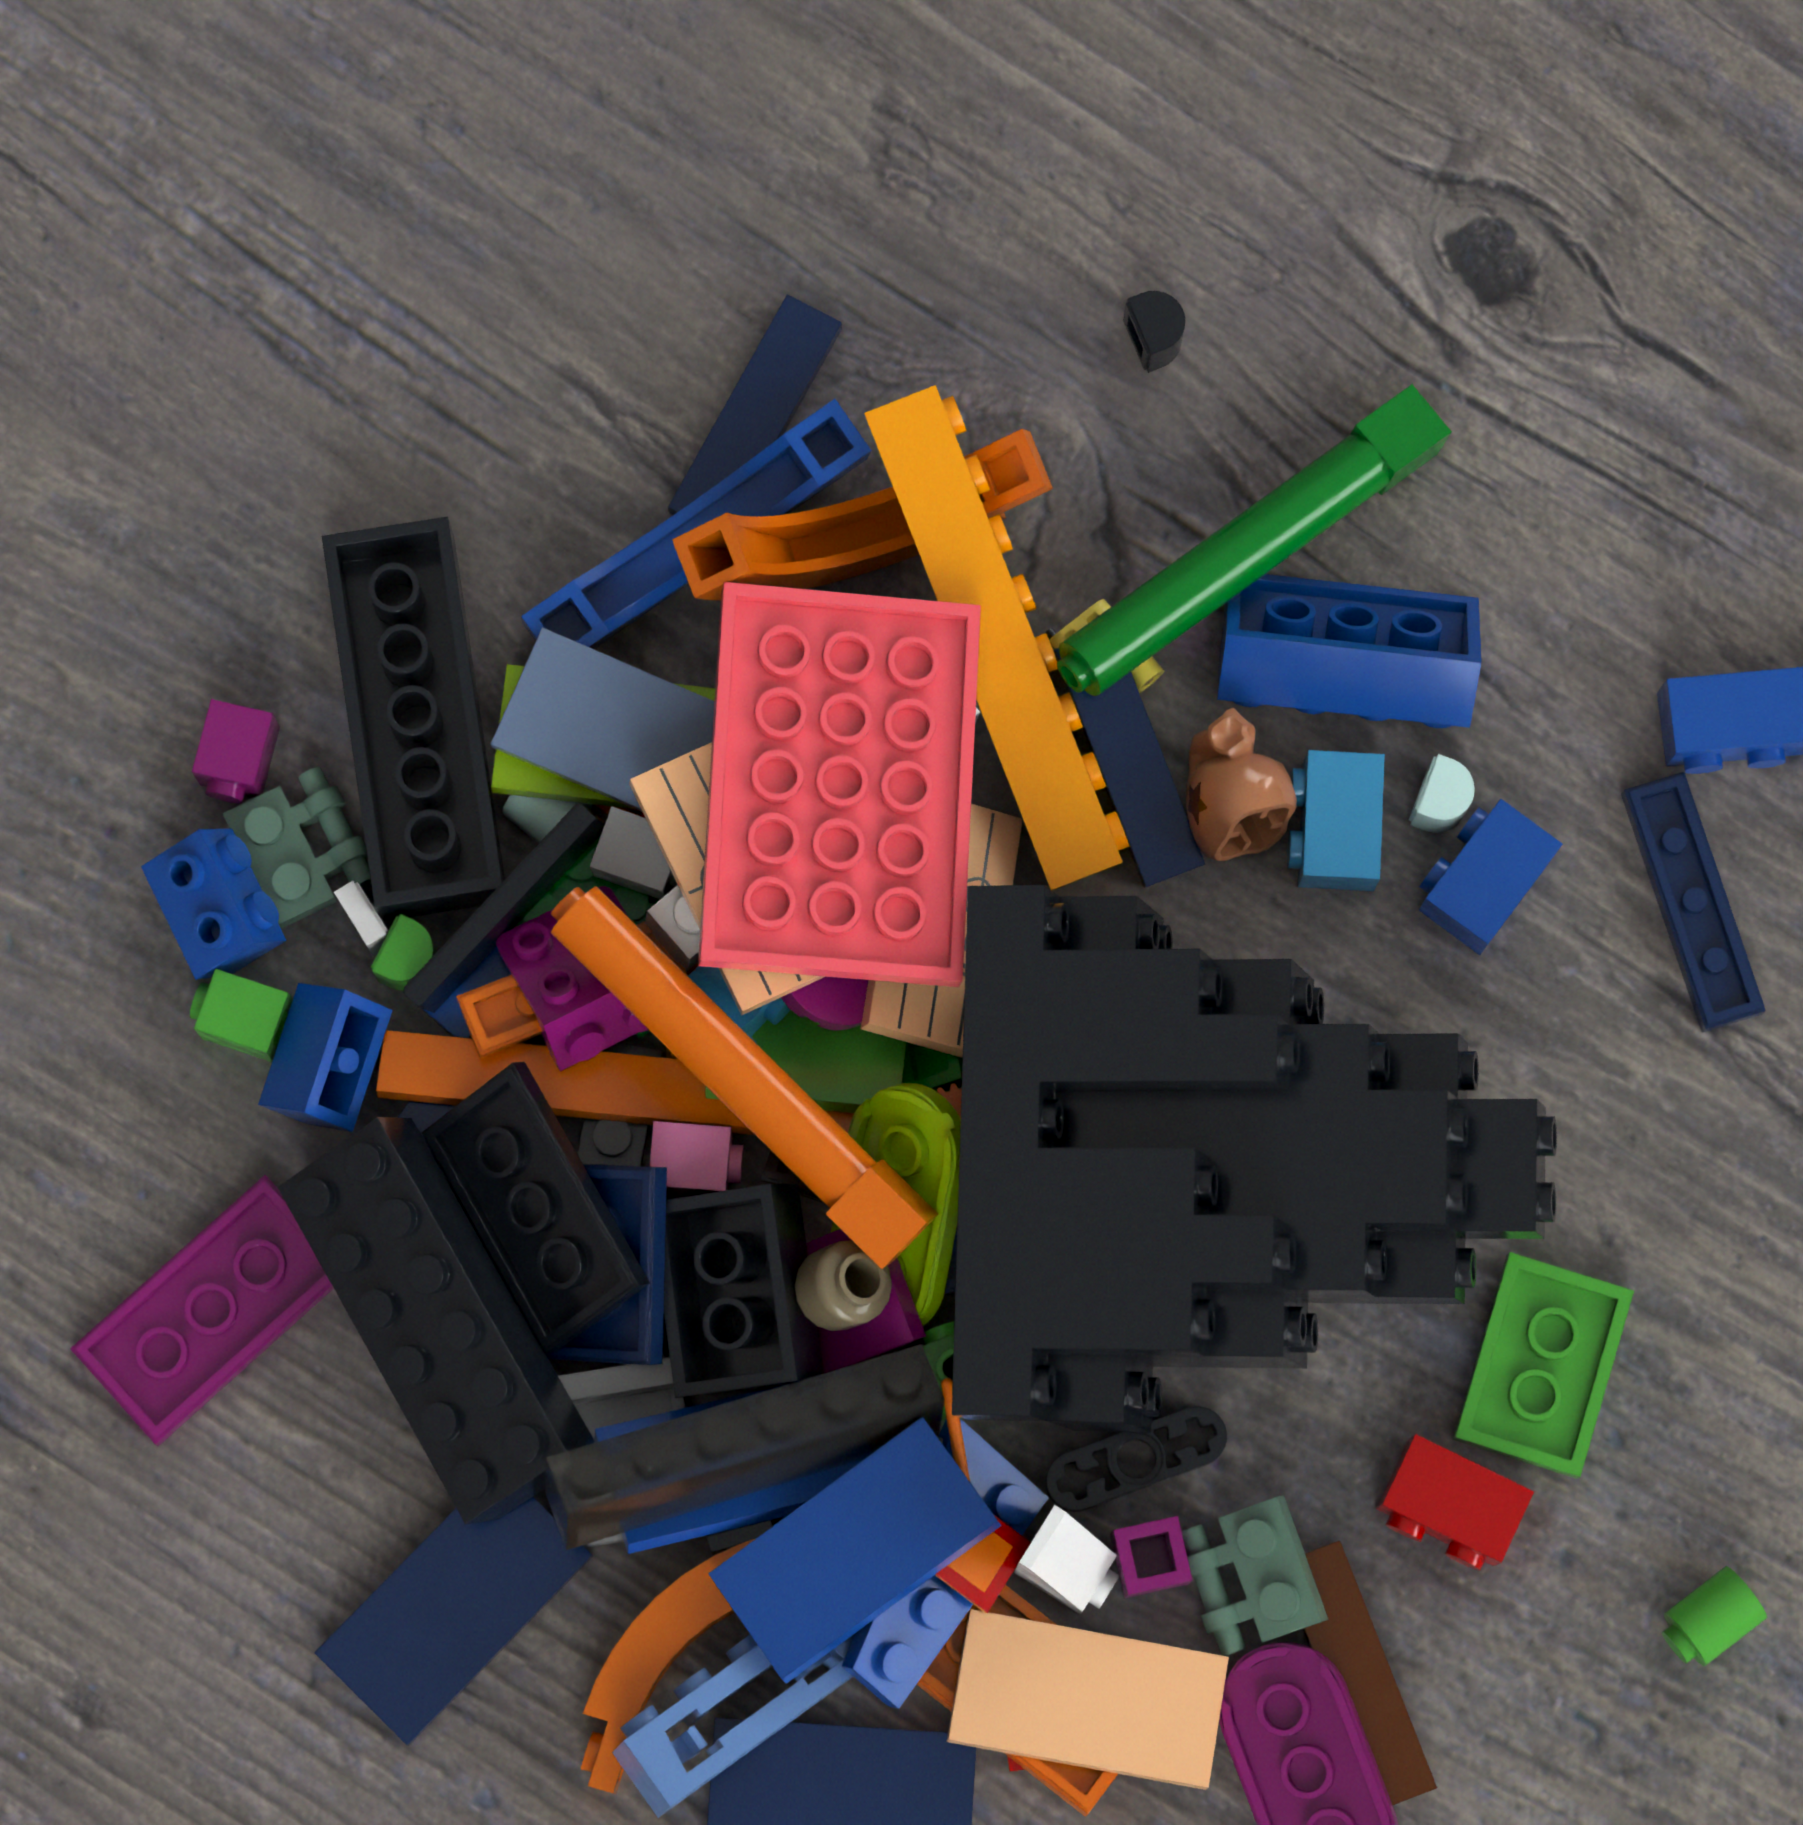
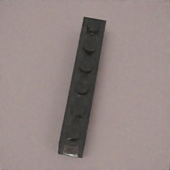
(739, 1446)

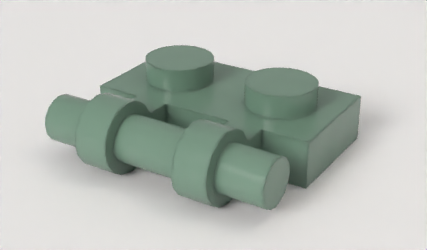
(283, 855)
(1271, 1571)

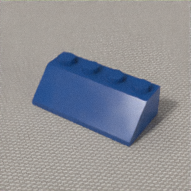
(1352, 650)

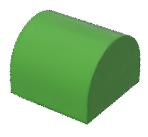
(403, 953)

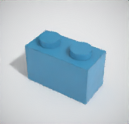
(1338, 820)

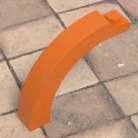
(841, 538)
(643, 1658)

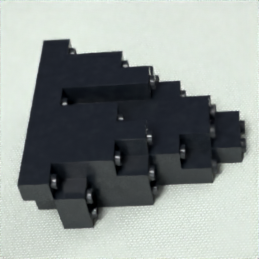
(1192, 1159)

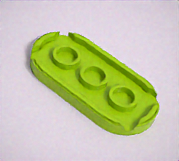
(921, 1141)

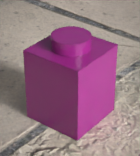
(235, 751)
(1151, 1557)

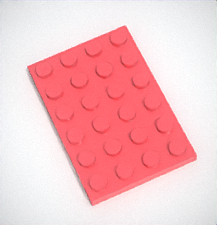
(840, 785)

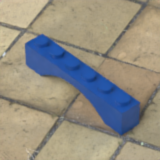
(649, 568)

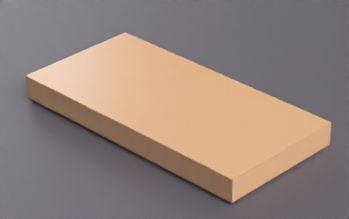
(1088, 1699)

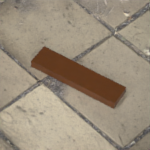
(1355, 1650)

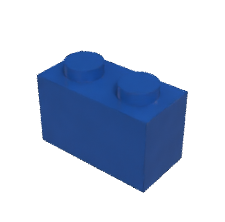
(1488, 876)
(325, 1057)

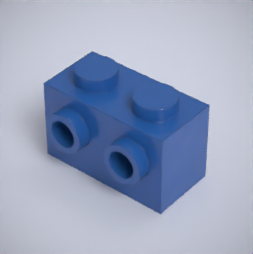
(214, 902)

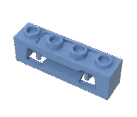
(657, 1763)

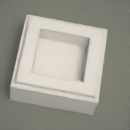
(362, 916)

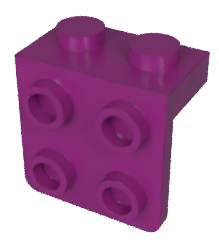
(570, 1003)

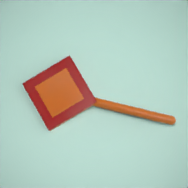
(988, 1565)

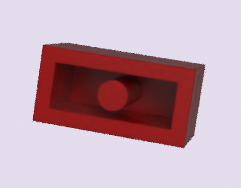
(1454, 1503)

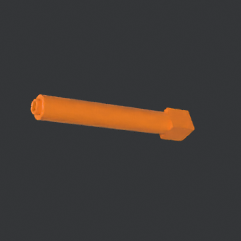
(863, 1195)

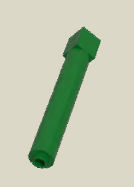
(1367, 462)

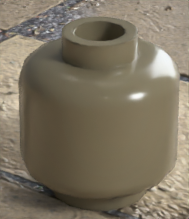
(841, 1287)

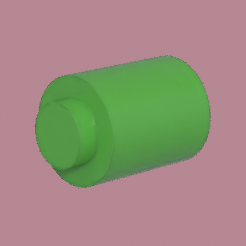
(1712, 1618)

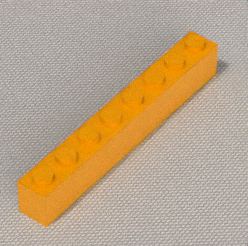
(1013, 679)

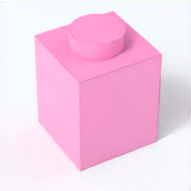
(696, 1157)

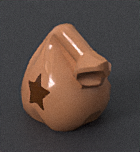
(1235, 796)

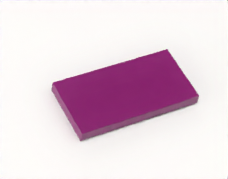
(206, 1313)

